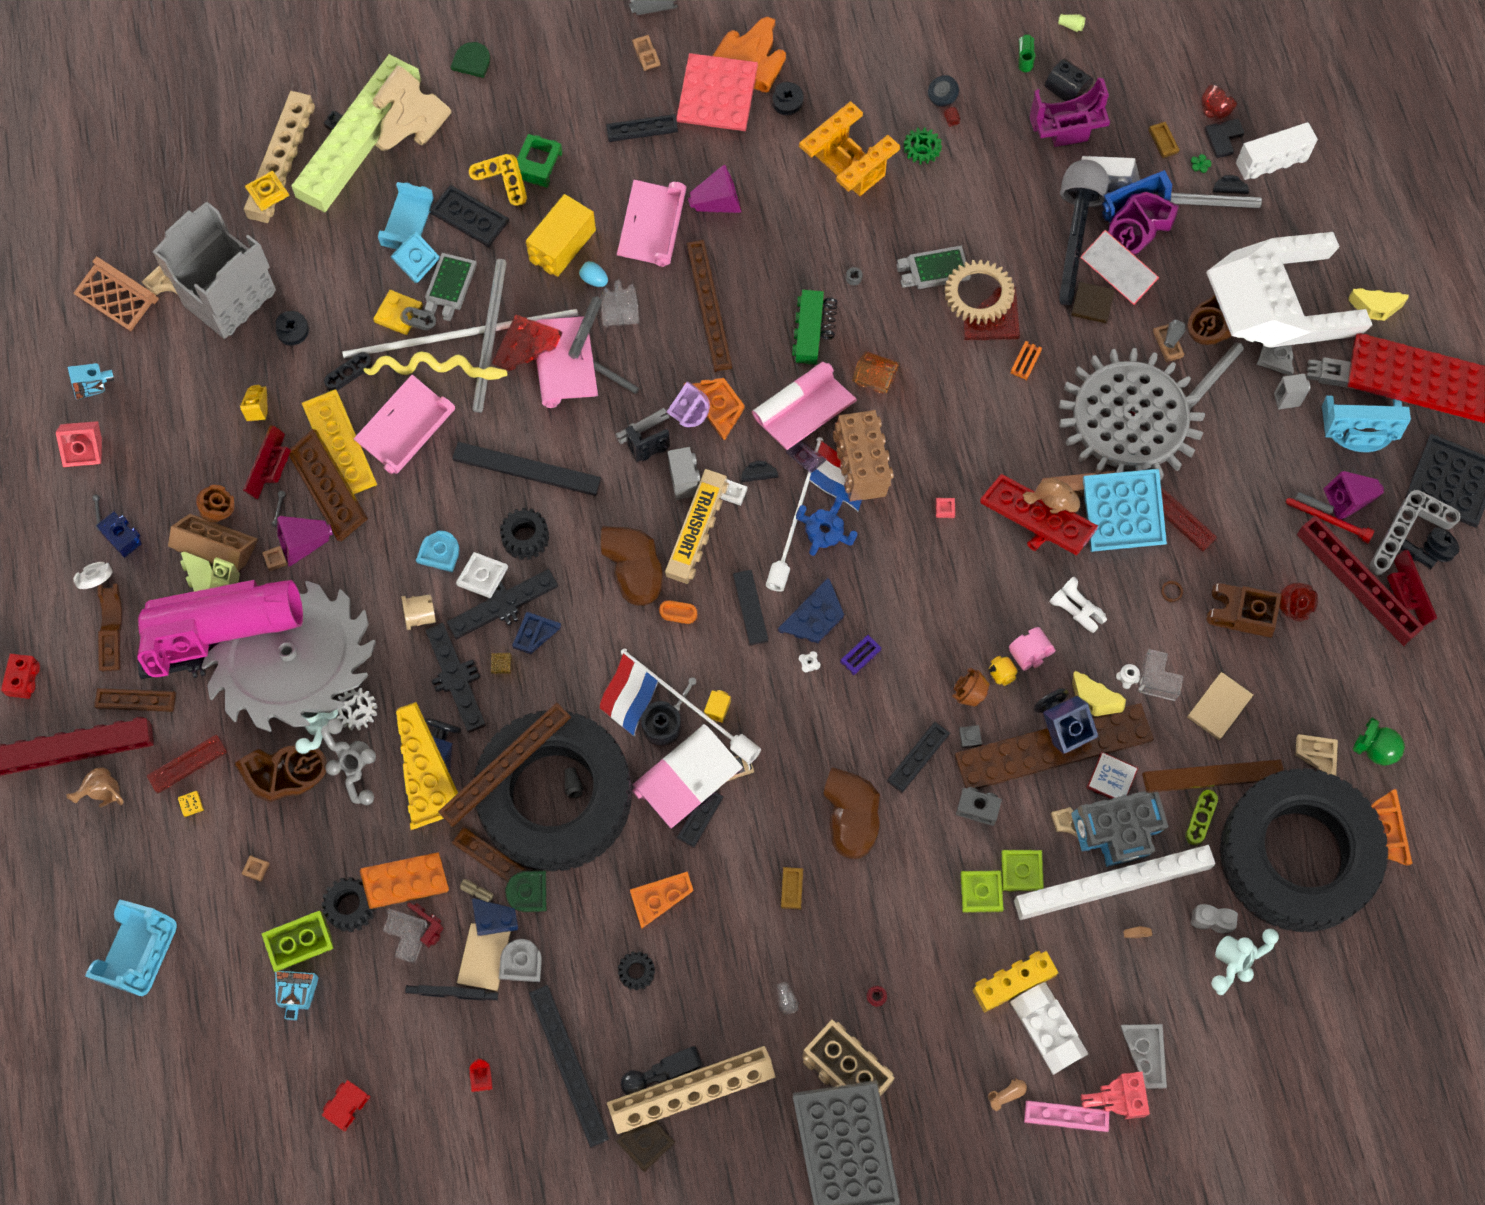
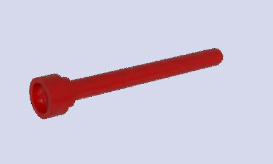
(1364, 534)

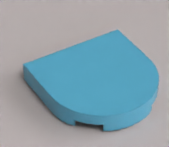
(439, 551)

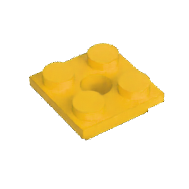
(266, 199)

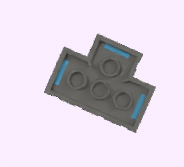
(1121, 826)

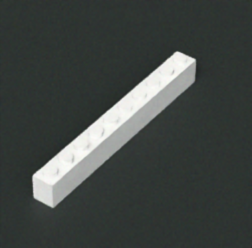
(1114, 882)

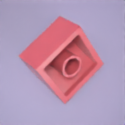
(79, 443)

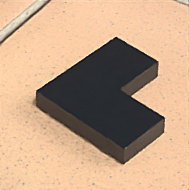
(1221, 133)

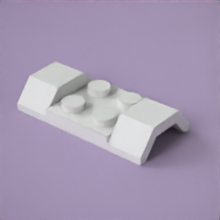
(1049, 1027)

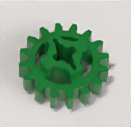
(922, 145)

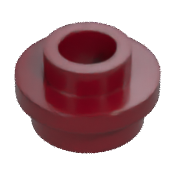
(876, 989)

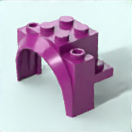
(1071, 120)

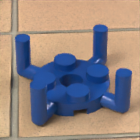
(828, 519)

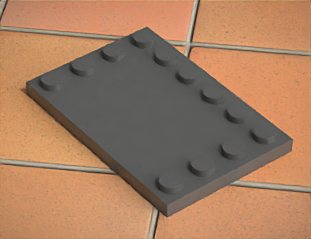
(846, 1145)

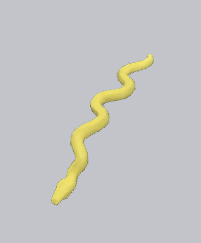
(489, 373)

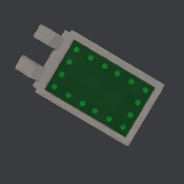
(931, 267)
(449, 284)

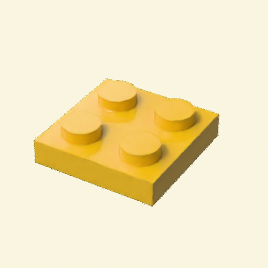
(390, 311)

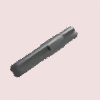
(585, 327)

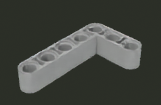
(1404, 526)

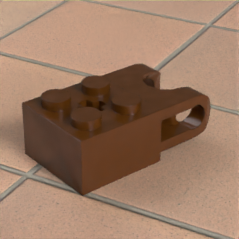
(1245, 609)

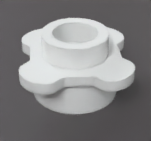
(814, 665)

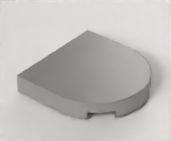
(520, 962)

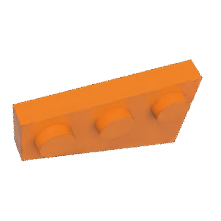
(658, 897)

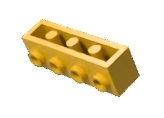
(1014, 981)

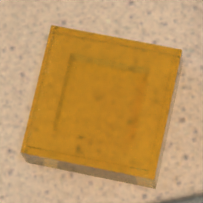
(500, 663)

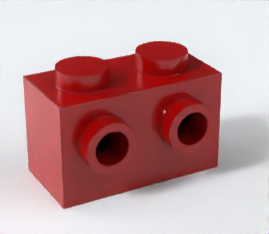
(20, 676)

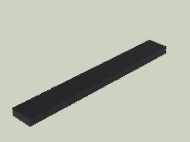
(527, 468)
(569, 1066)

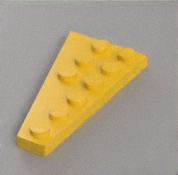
(424, 770)

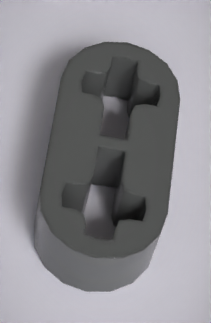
(418, 314)

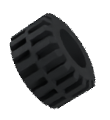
(520, 520)
(334, 897)

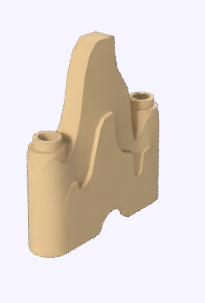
(409, 110)

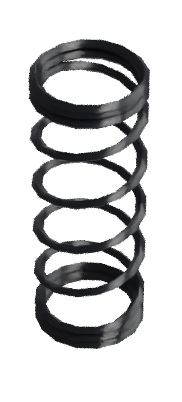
(828, 331)

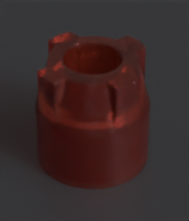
(952, 116)

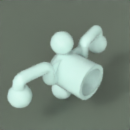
(317, 721)
(1240, 957)

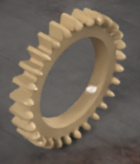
(997, 309)

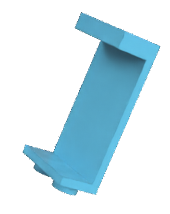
(407, 215)

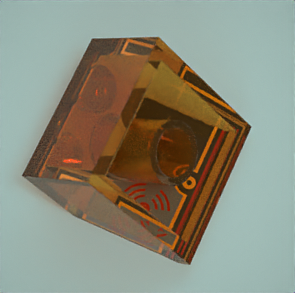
(875, 372)

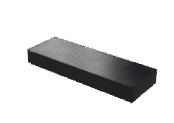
(699, 820)

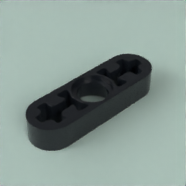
(349, 364)

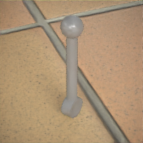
(692, 681)

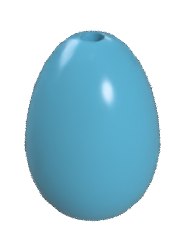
(593, 274)

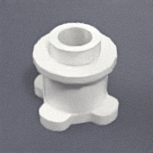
(1126, 679)

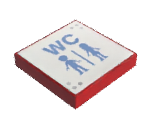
(1112, 777)

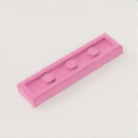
(1066, 1116)

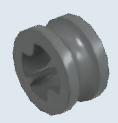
(854, 270)

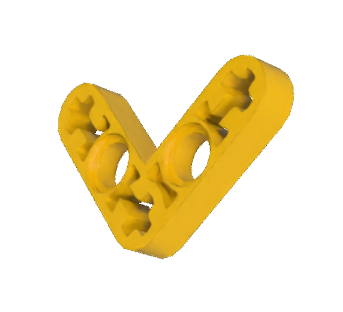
(502, 168)

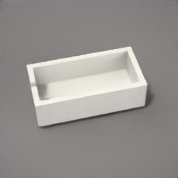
(1276, 151)

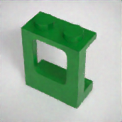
(533, 171)

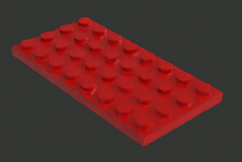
(1418, 377)

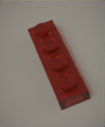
(1186, 522)
(186, 764)

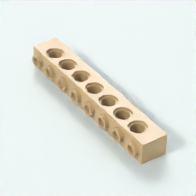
(283, 133)
(691, 1090)

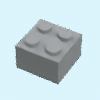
(683, 472)

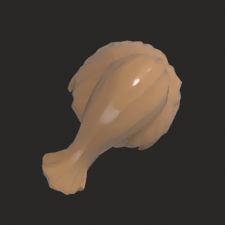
(1054, 495)
(98, 786)

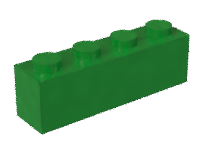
(809, 327)

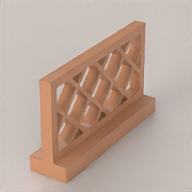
(127, 285)

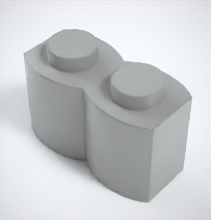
(1219, 920)

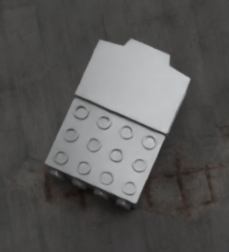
(214, 270)

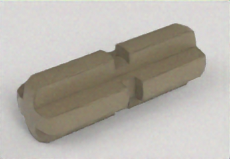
(473, 889)

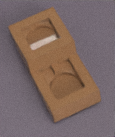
(645, 52)

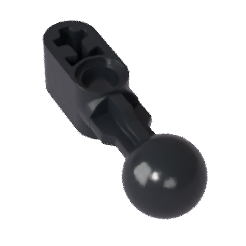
(668, 1068)

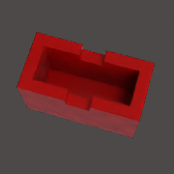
(344, 1104)

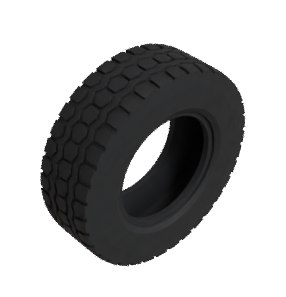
(1342, 812)
(585, 836)

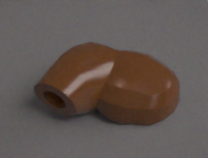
(1208, 323)
(636, 563)
(281, 773)
(855, 813)

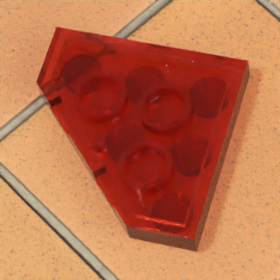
(1004, 328)
(525, 342)

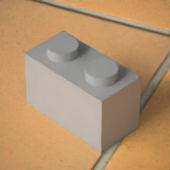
(1292, 391)

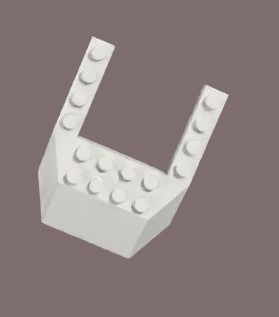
(1262, 302)

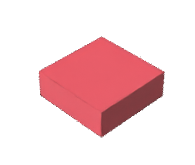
(945, 507)

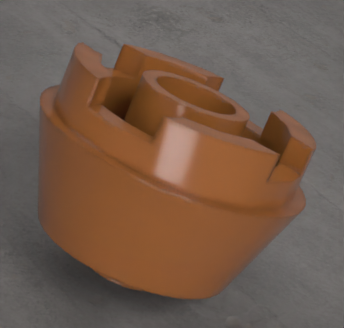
(215, 503)
(971, 688)

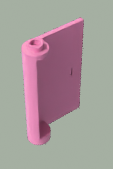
(654, 230)
(560, 374)
(399, 434)

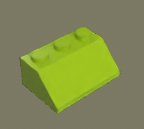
(298, 940)

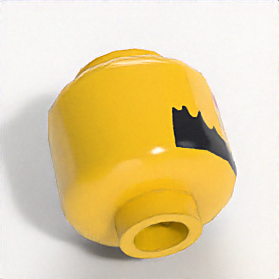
(1003, 670)

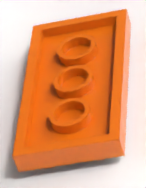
(404, 880)

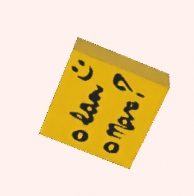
(190, 803)

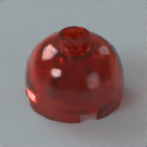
(1217, 103)
(1298, 601)

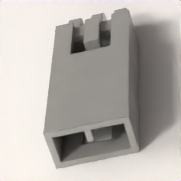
(1319, 369)

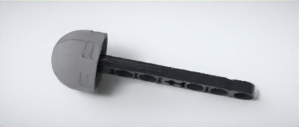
(1085, 187)

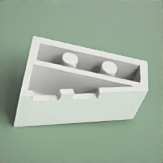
(1119, 170)

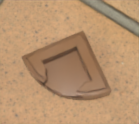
(1137, 932)

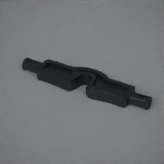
(444, 991)

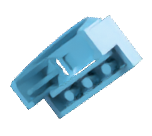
(1389, 420)

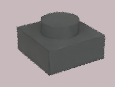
(970, 736)

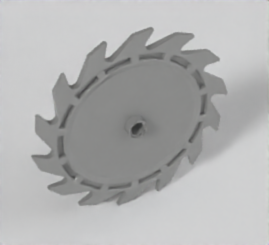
(319, 664)

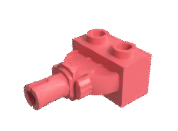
(1125, 1095)

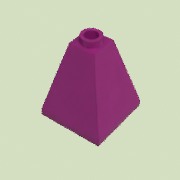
(716, 193)
(1351, 493)
(301, 536)

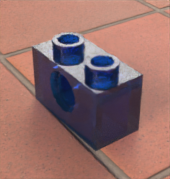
(124, 543)

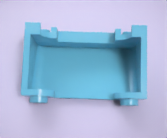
(136, 949)

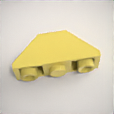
(1378, 304)
(1099, 698)

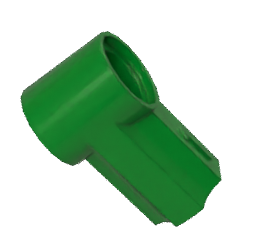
(1026, 53)

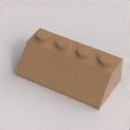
(211, 540)

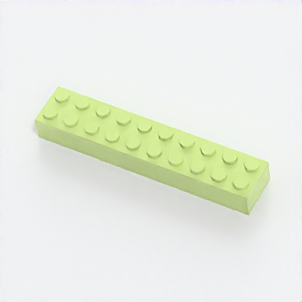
(347, 143)

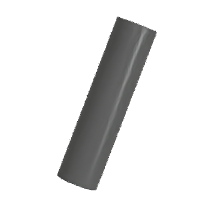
(1312, 502)

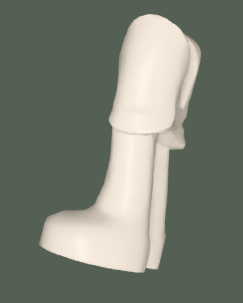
(1082, 616)

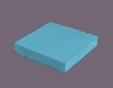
(415, 257)

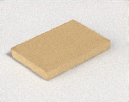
(1220, 706)
(482, 959)

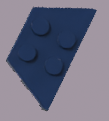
(815, 615)

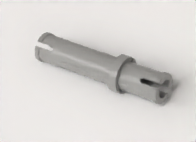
(644, 424)

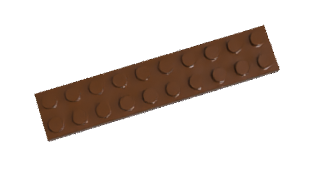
(1036, 751)

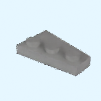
(1277, 359)
(1147, 1050)

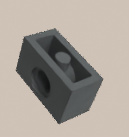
(968, 810)

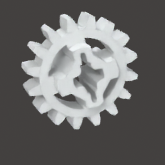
(352, 701)

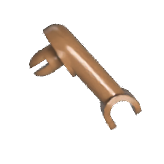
(1015, 1090)

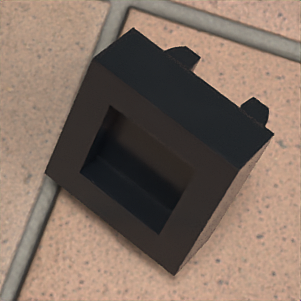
(332, 120)

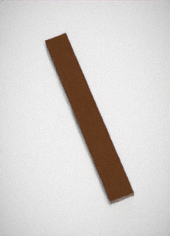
(709, 305)
(504, 764)
(1209, 775)

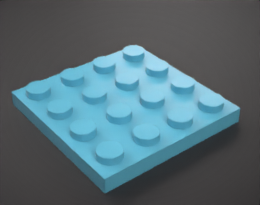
(1125, 509)

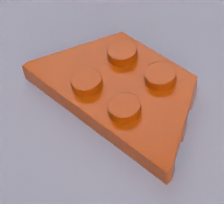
(724, 405)
(1391, 817)

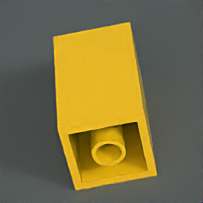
(560, 235)

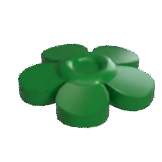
(1200, 163)

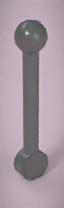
(281, 494)
(96, 498)

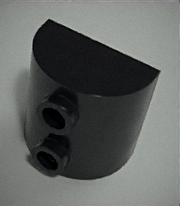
(1068, 80)

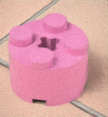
(1031, 649)

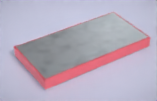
(1119, 267)

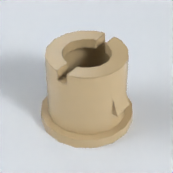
(418, 610)

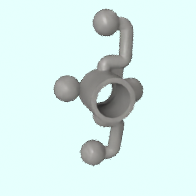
(347, 763)

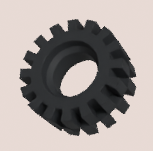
(639, 983)

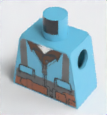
(88, 380)
(294, 991)

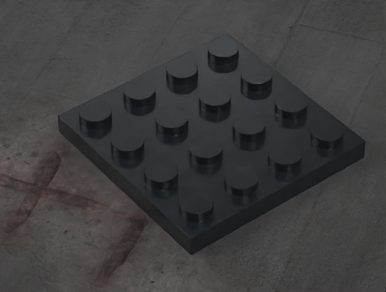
(1453, 477)

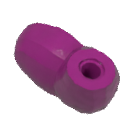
(1140, 219)

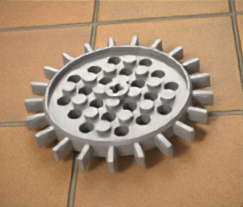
(1130, 373)

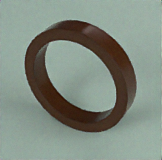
(1169, 599)

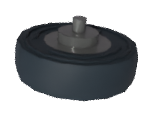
(943, 90)

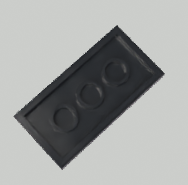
(469, 215)

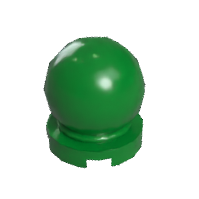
(1382, 745)

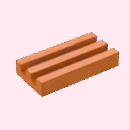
(1031, 348)

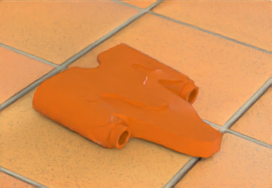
(755, 47)

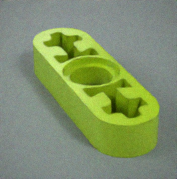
(1211, 806)

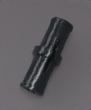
(1418, 554)

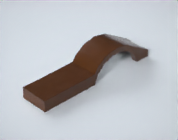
(110, 628)

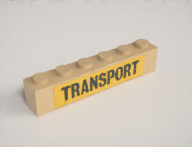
(696, 526)

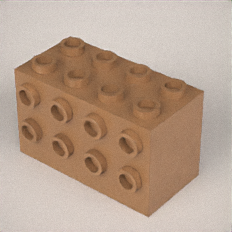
(863, 455)

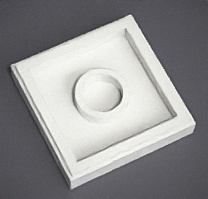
(482, 575)

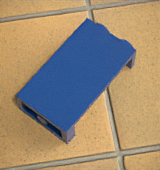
(1153, 184)

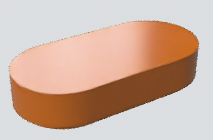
(678, 612)

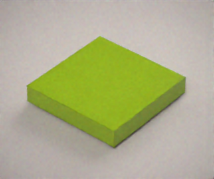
(1022, 870)
(981, 891)

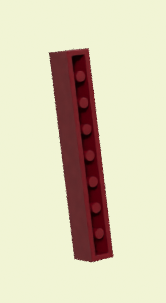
(1360, 581)
(76, 745)

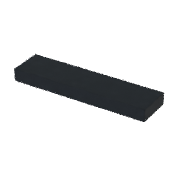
(642, 128)
(750, 607)
(918, 757)

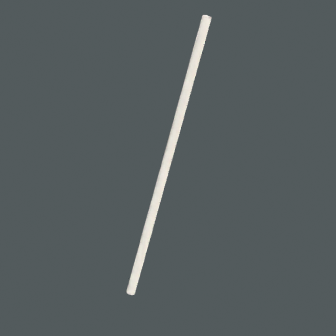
(449, 335)

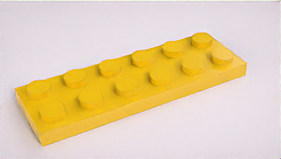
(334, 427)

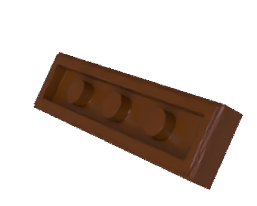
(135, 700)
(486, 854)

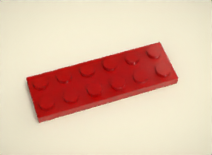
(1060, 528)

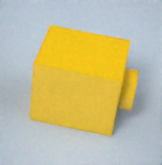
(717, 705)

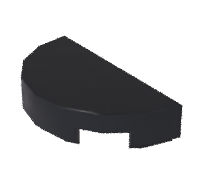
(1230, 184)
(759, 471)

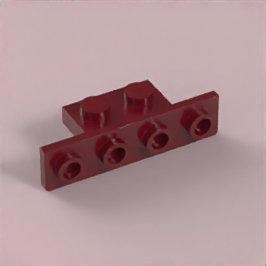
(268, 462)
(1410, 590)

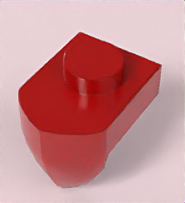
(480, 1075)

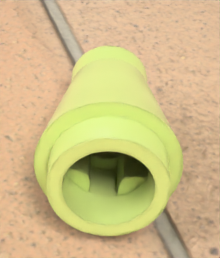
(1073, 22)

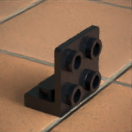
(645, 448)

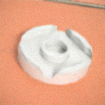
(92, 575)

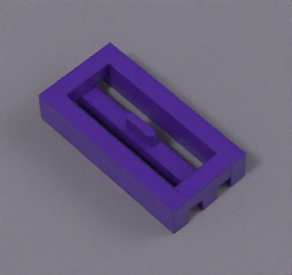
(844, 661)

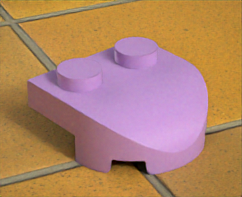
(690, 406)

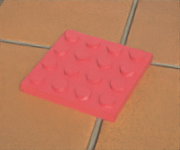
(717, 92)

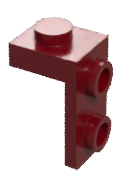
(432, 935)

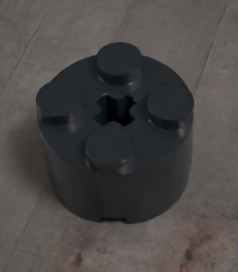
(671, 725)

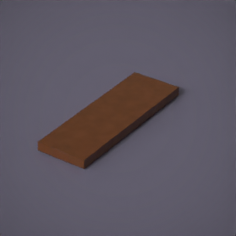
(327, 485)

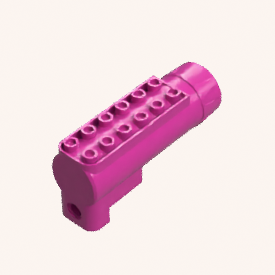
(186, 623)

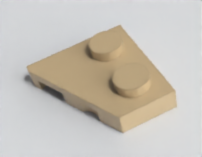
(1318, 752)

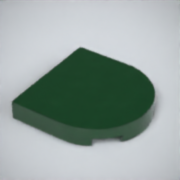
(471, 59)
(527, 891)

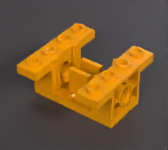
(843, 156)

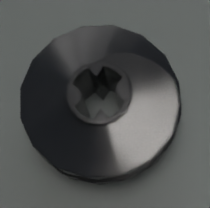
(787, 98)
(291, 328)
(1441, 545)

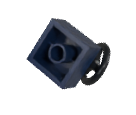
(1067, 722)
(440, 735)

